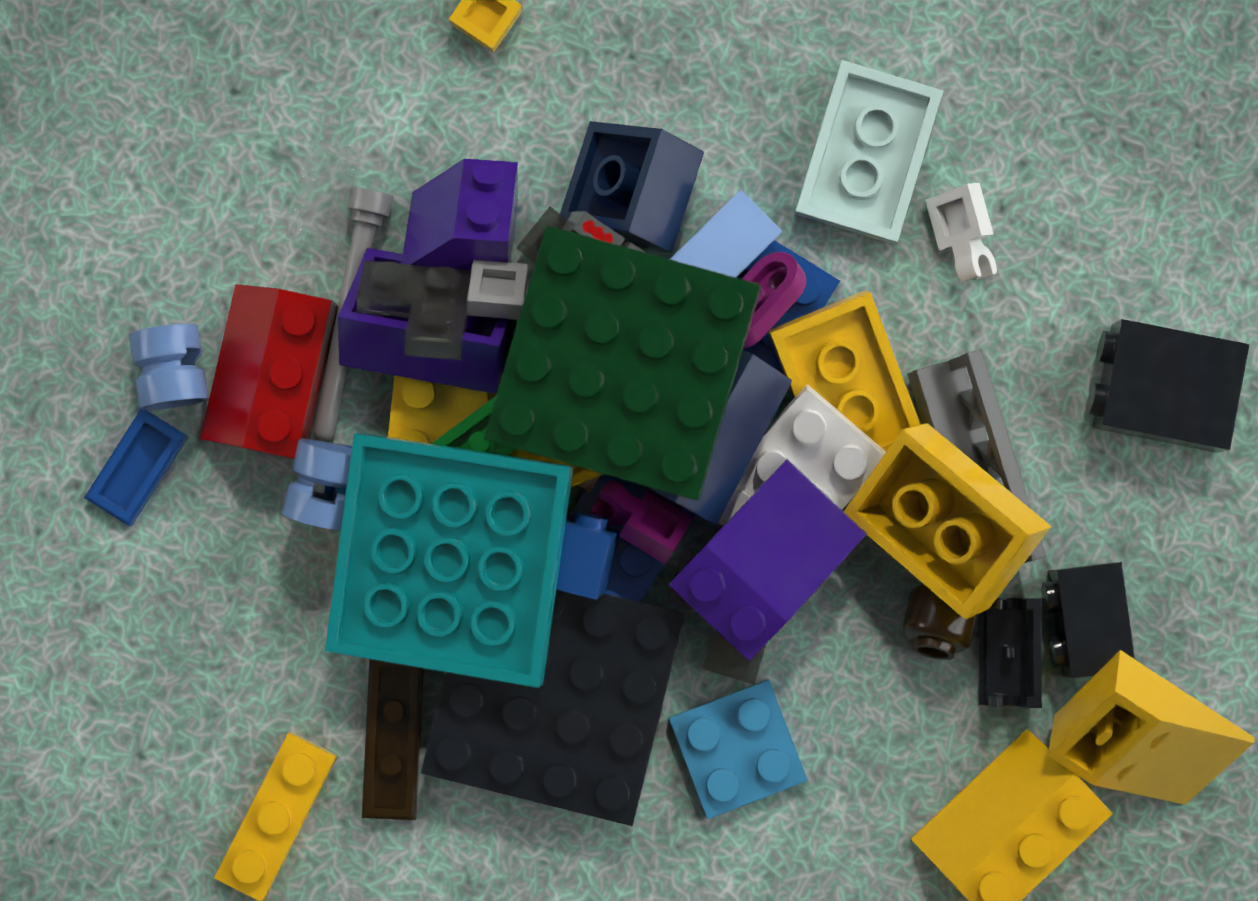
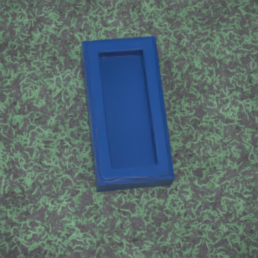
(136, 467)

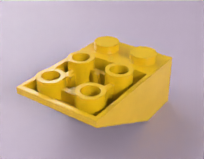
(1143, 735)

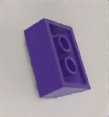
(379, 343)

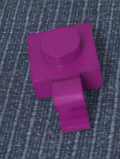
(647, 522)

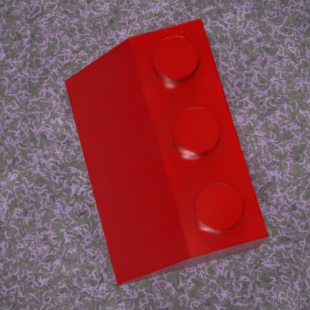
(269, 370)

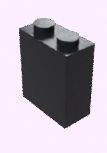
(1168, 385)

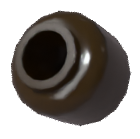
(935, 626)

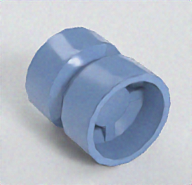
(168, 366)
(325, 465)

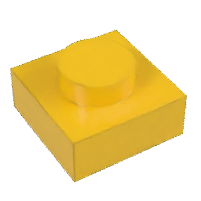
(486, 20)

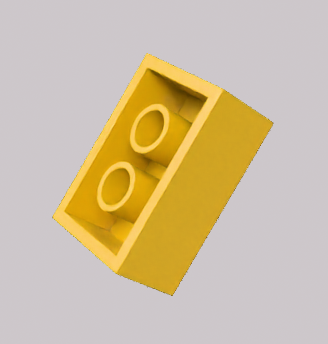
(946, 520)

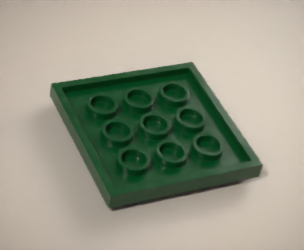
(623, 362)

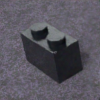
(1088, 617)

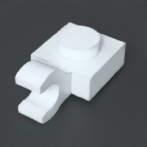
(960, 223)

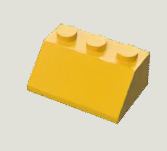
(1011, 824)

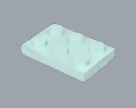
(868, 152)

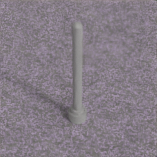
(368, 212)

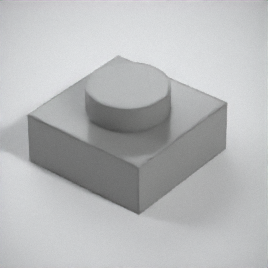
(497, 289)

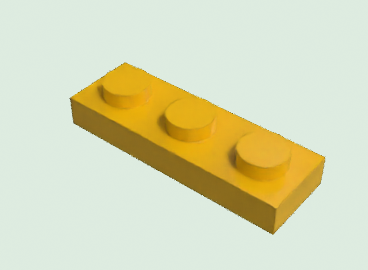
(275, 816)

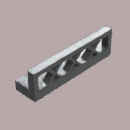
(956, 408)

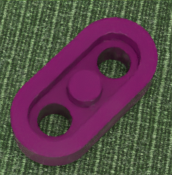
(781, 286)

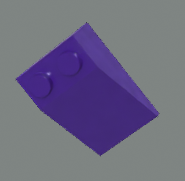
(767, 559)

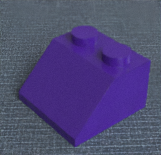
(464, 216)

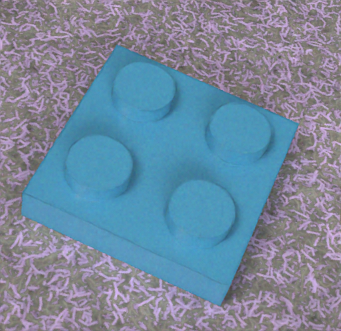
(738, 749)

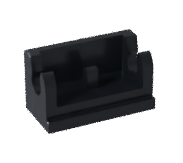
(1011, 653)

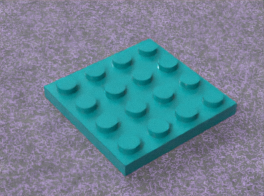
(449, 559)

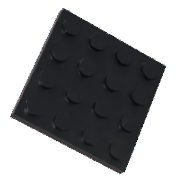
(583, 732)

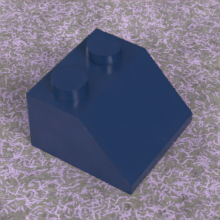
(634, 182)

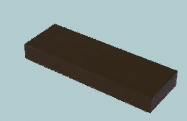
(392, 741)

